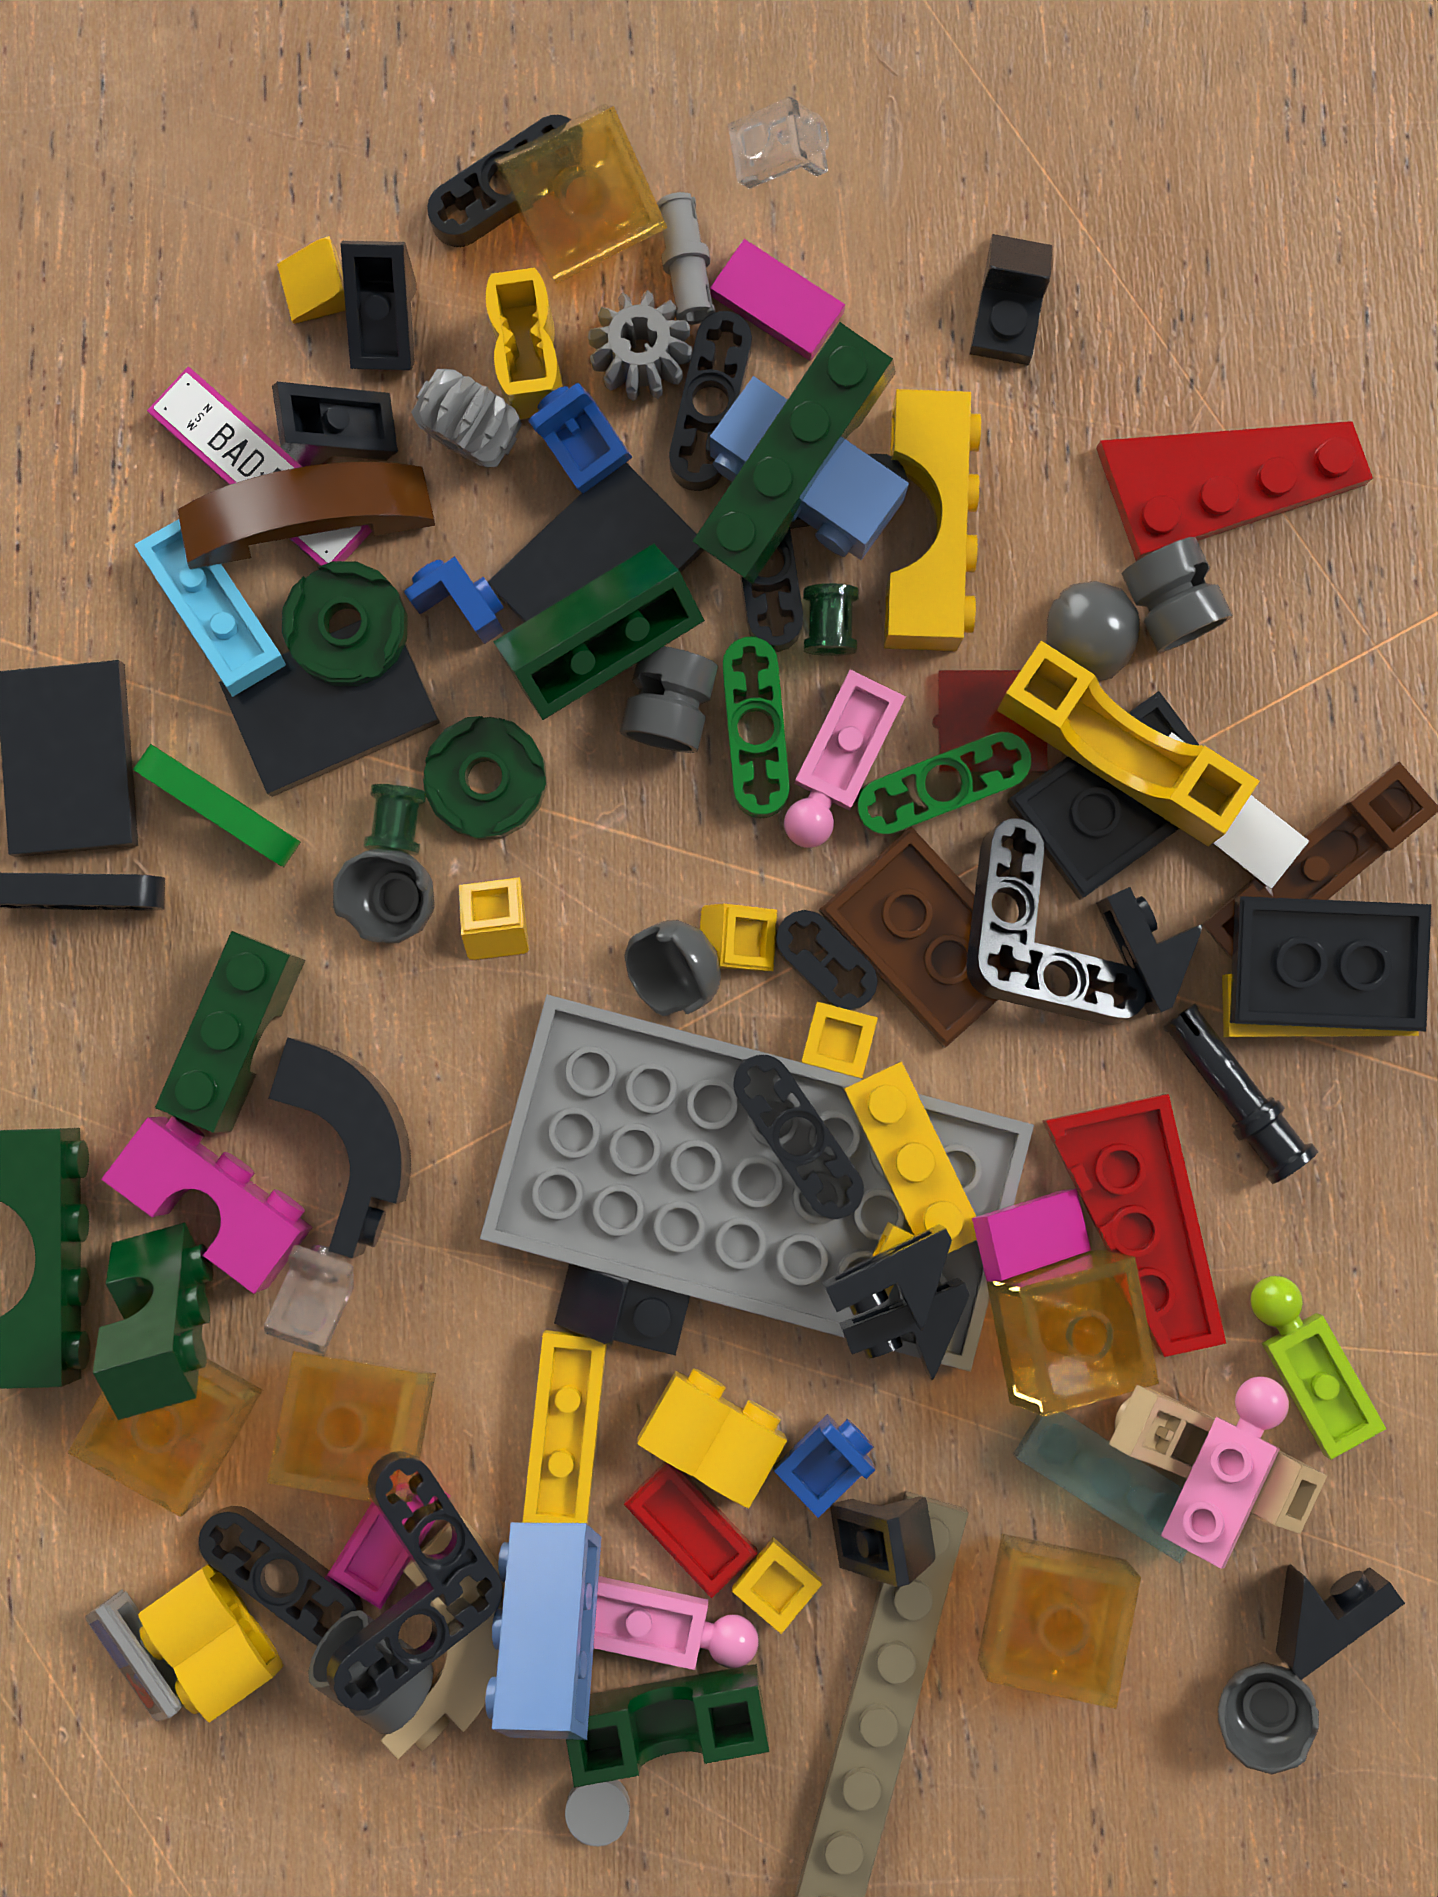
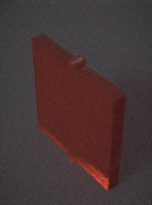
(969, 712)

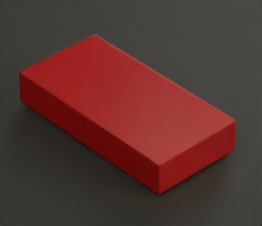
(691, 1528)

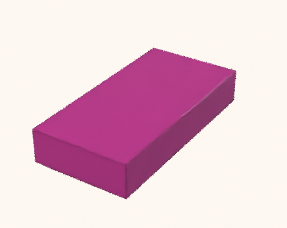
(777, 299)
(1031, 1234)
(374, 1556)

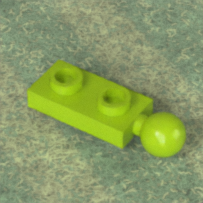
(1314, 1369)

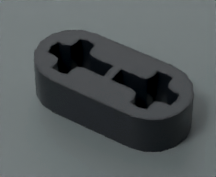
(837, 949)

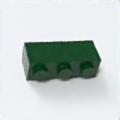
(599, 631)

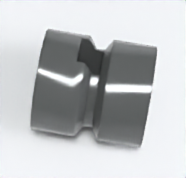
(1176, 594)
(668, 700)
(394, 1710)

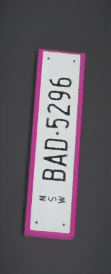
(238, 452)

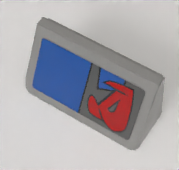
(152, 1680)

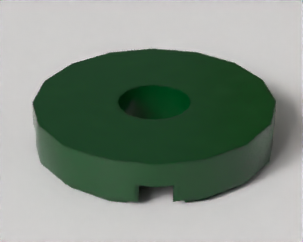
(335, 588)
(479, 741)

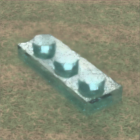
(1102, 1477)

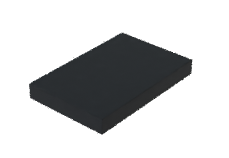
(590, 539)
(308, 727)
(67, 759)
(1090, 824)
(1330, 963)

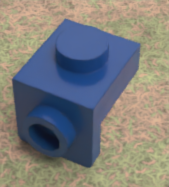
(579, 436)
(474, 599)
(826, 1463)

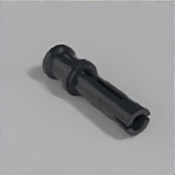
(1256, 1117)

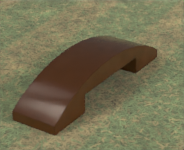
(303, 503)
(1341, 845)

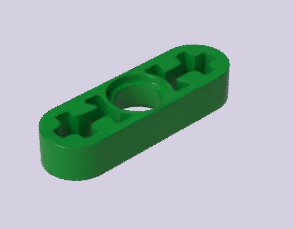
(767, 681)
(992, 781)
(217, 805)

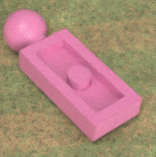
(841, 756)
(1228, 1474)
(668, 1627)

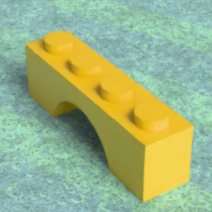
(933, 443)
(1170, 777)

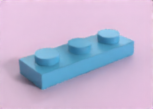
(212, 611)

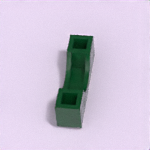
(793, 451)
(43, 1186)

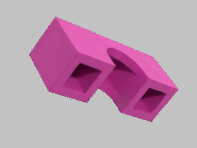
(255, 1227)

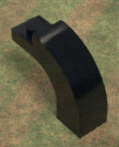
(368, 1125)

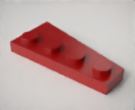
(1226, 478)
(1142, 1204)

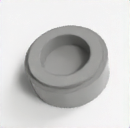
(598, 1812)

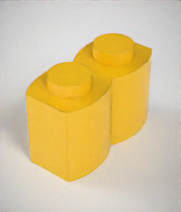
(524, 338)
(712, 1437)
(209, 1643)

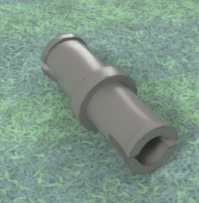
(686, 258)

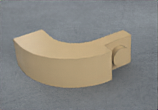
(1171, 1436)
(469, 1665)

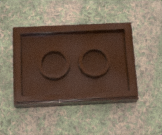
(915, 931)

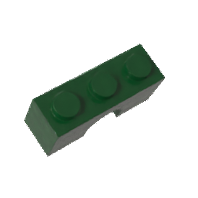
(217, 1053)
(159, 1345)
(699, 1713)

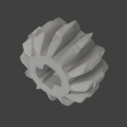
(634, 323)
(466, 417)

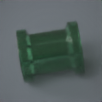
(830, 619)
(395, 818)

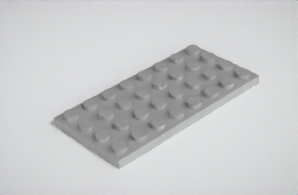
(656, 1174)

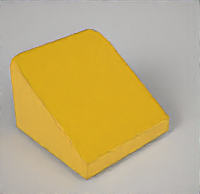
(313, 281)
(493, 919)
(741, 935)

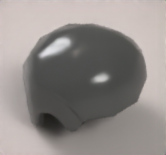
(1094, 627)
(384, 895)
(673, 967)
(1268, 1718)

